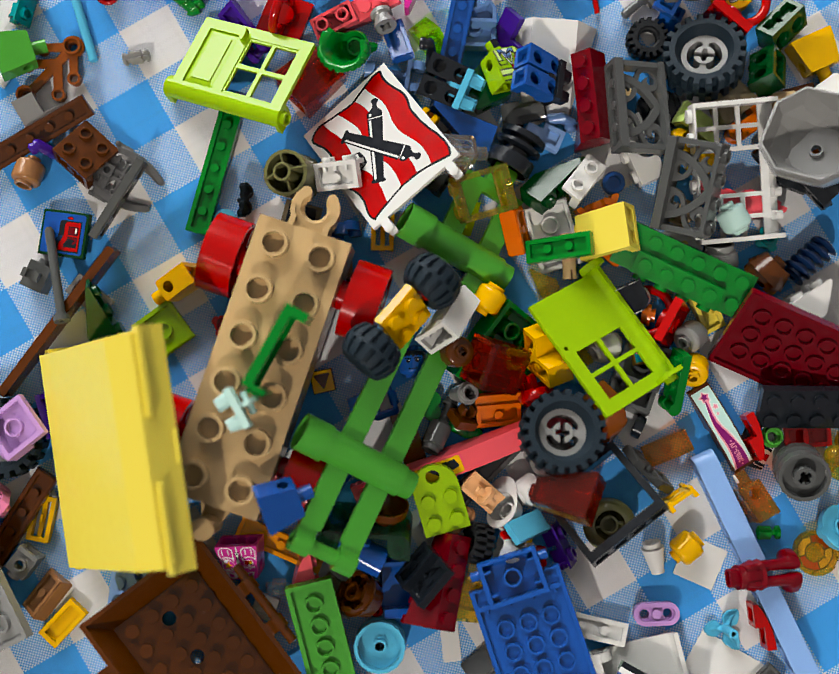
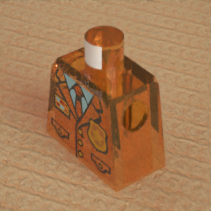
(758, 506)

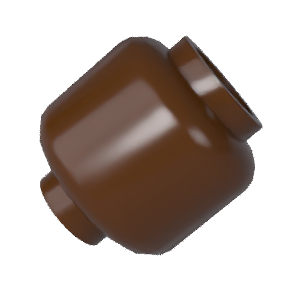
(457, 353)

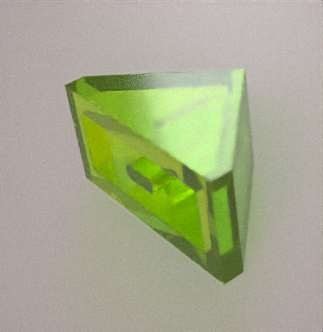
(427, 29)

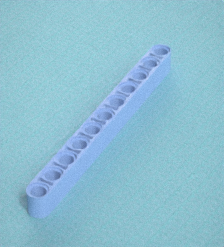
(745, 547)

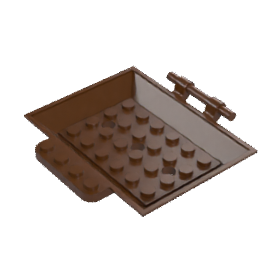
(208, 617)

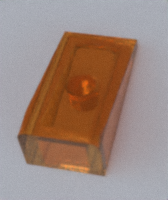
(667, 447)

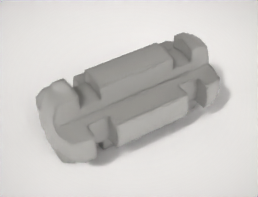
(136, 57)

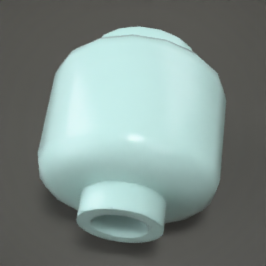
(733, 218)

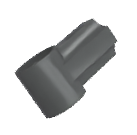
(523, 113)

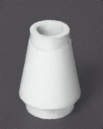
(654, 555)

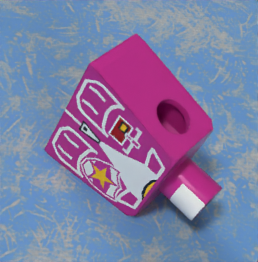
(243, 549)

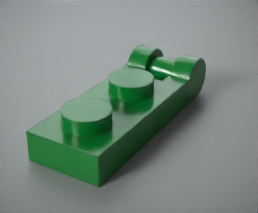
(674, 392)

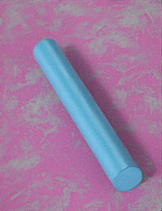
(84, 29)

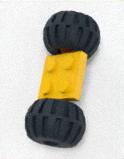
(427, 283)

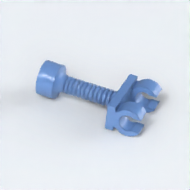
(413, 66)

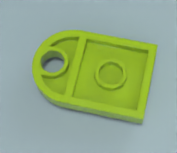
(440, 502)

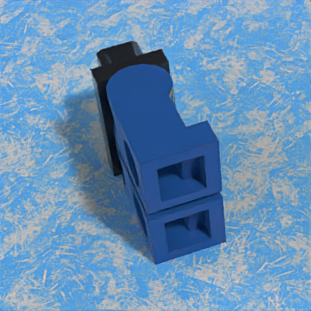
(540, 75)

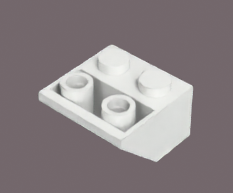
(813, 297)

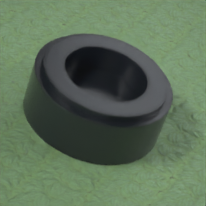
(638, 426)

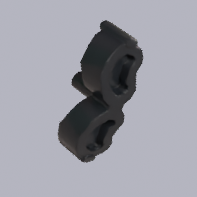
(245, 205)

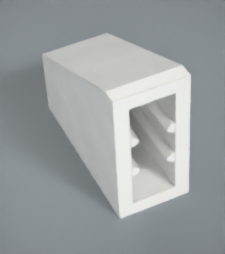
(448, 322)

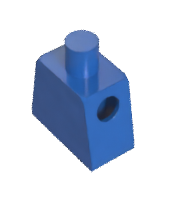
(281, 502)

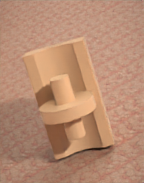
(482, 491)

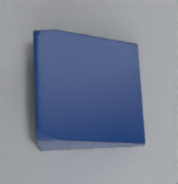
(671, 22)

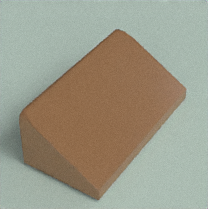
(47, 595)

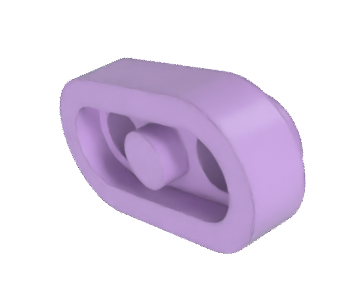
(655, 613)

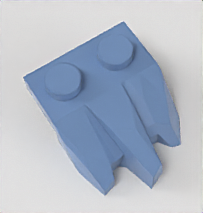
(482, 26)

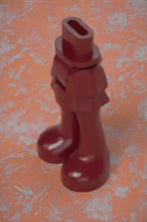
(753, 573)

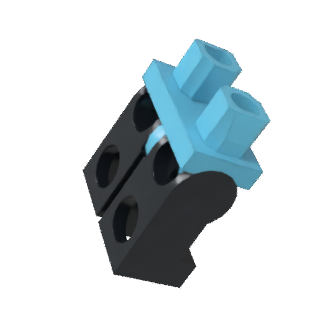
(458, 84)

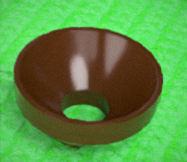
(395, 507)

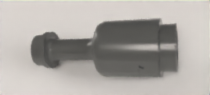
(438, 430)

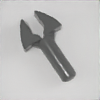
(634, 6)

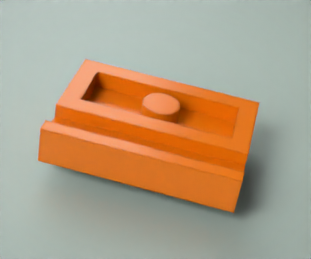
(497, 409)

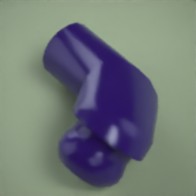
(41, 146)

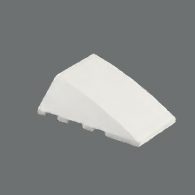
(560, 39)

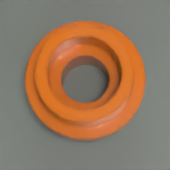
(648, 315)

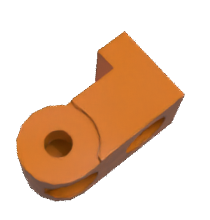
(730, 135)

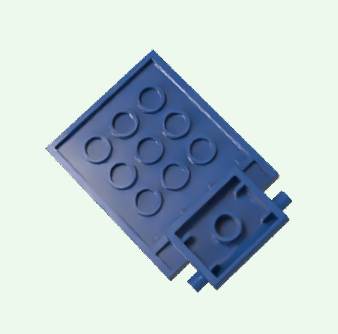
(528, 616)

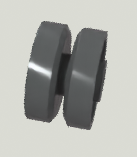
(801, 472)

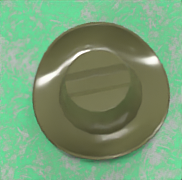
(610, 517)

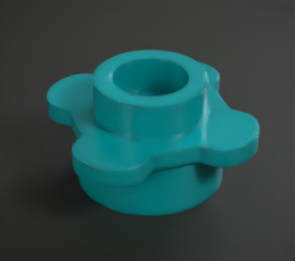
(770, 245)

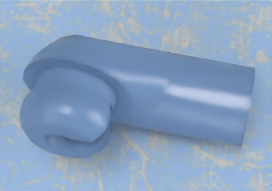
(563, 119)

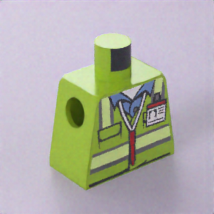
(498, 66)

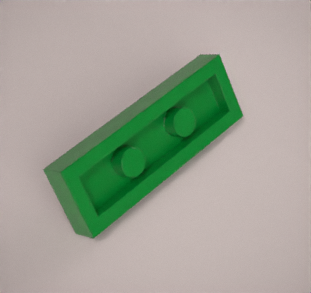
(559, 247)

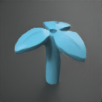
(730, 635)

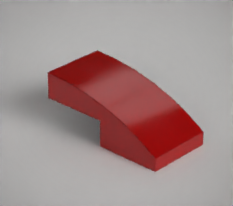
(813, 436)
(755, 441)
(758, 620)

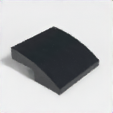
(424, 575)

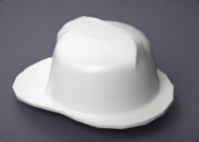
(508, 508)

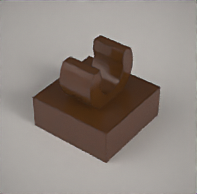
(463, 418)

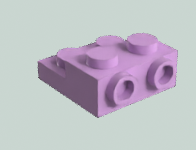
(19, 428)

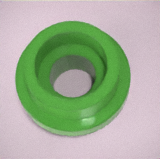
(778, 437)

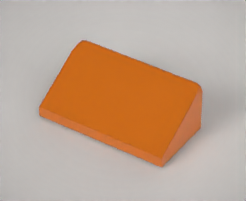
(514, 231)

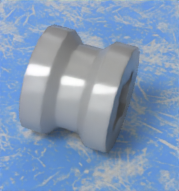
(383, 19)

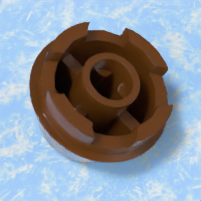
(770, 271)
(360, 595)

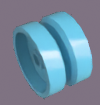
(372, 655)

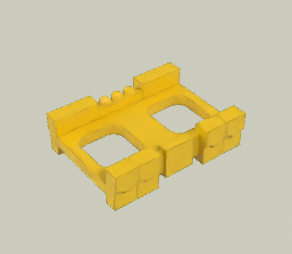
(679, 495)

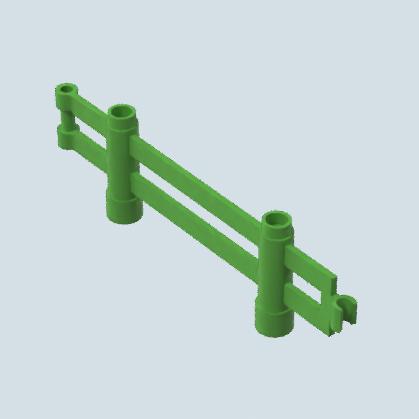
(345, 450)

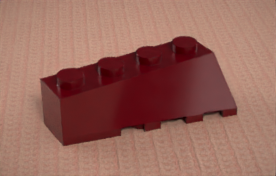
(591, 99)
(443, 609)

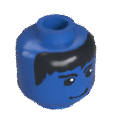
(412, 361)

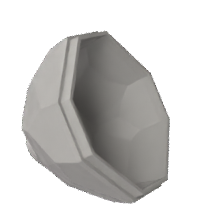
(795, 129)

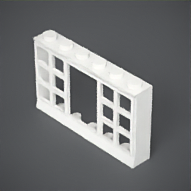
(769, 189)

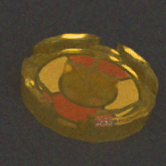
(814, 554)

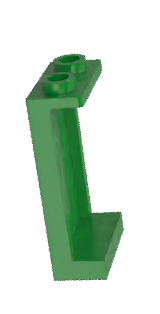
(271, 348)

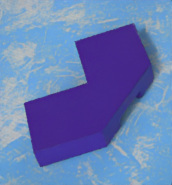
(509, 27)

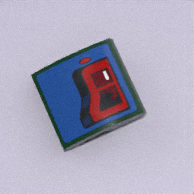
(70, 233)

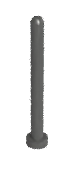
(61, 316)

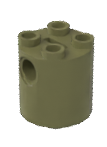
(289, 172)

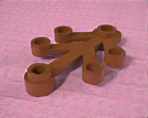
(54, 68)

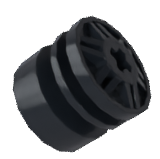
(516, 149)

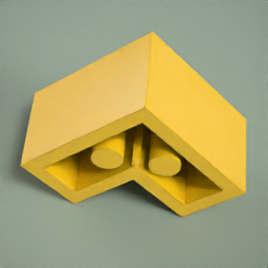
(545, 359)

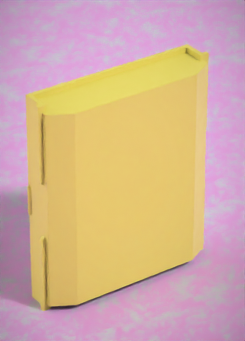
(118, 454)

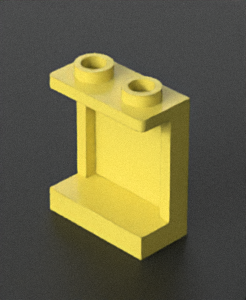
(612, 229)

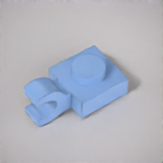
(549, 135)

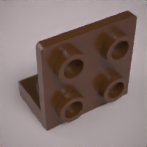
(84, 153)

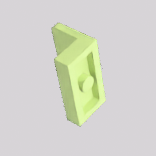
(701, 119)

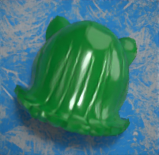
(344, 50)

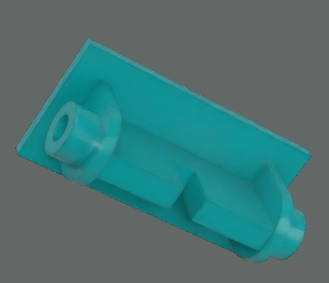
(23, 12)

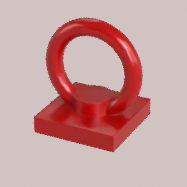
(722, 8)
(286, 17)
(669, 319)

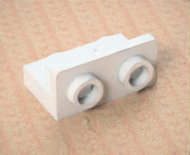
(338, 174)
(583, 180)

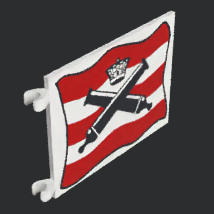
(395, 138)

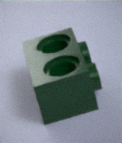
(781, 24)
(767, 71)

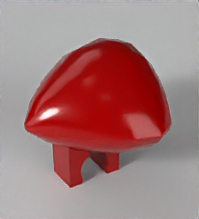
(531, 390)

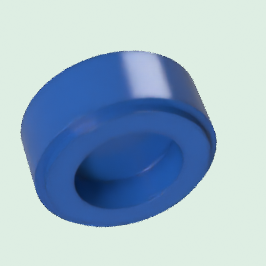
(613, 182)

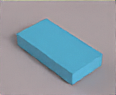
(527, 527)

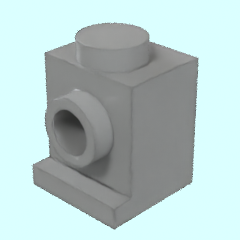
(30, 558)

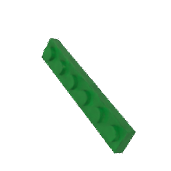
(213, 173)

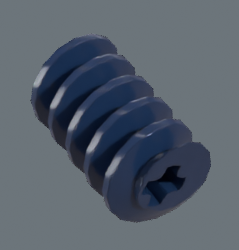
(809, 257)

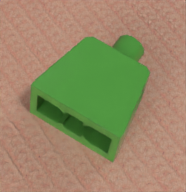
(19, 53)

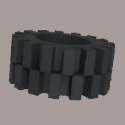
(646, 26)
(481, 542)

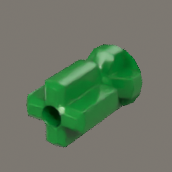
(766, 532)

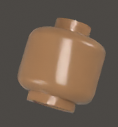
(28, 172)

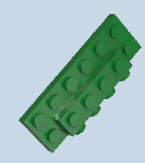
(686, 272)

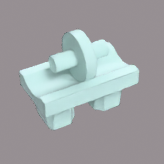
(241, 418)

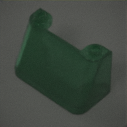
(397, 535)

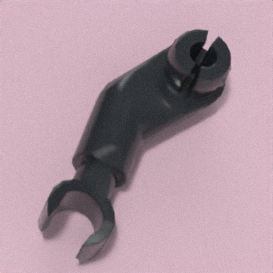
(429, 45)

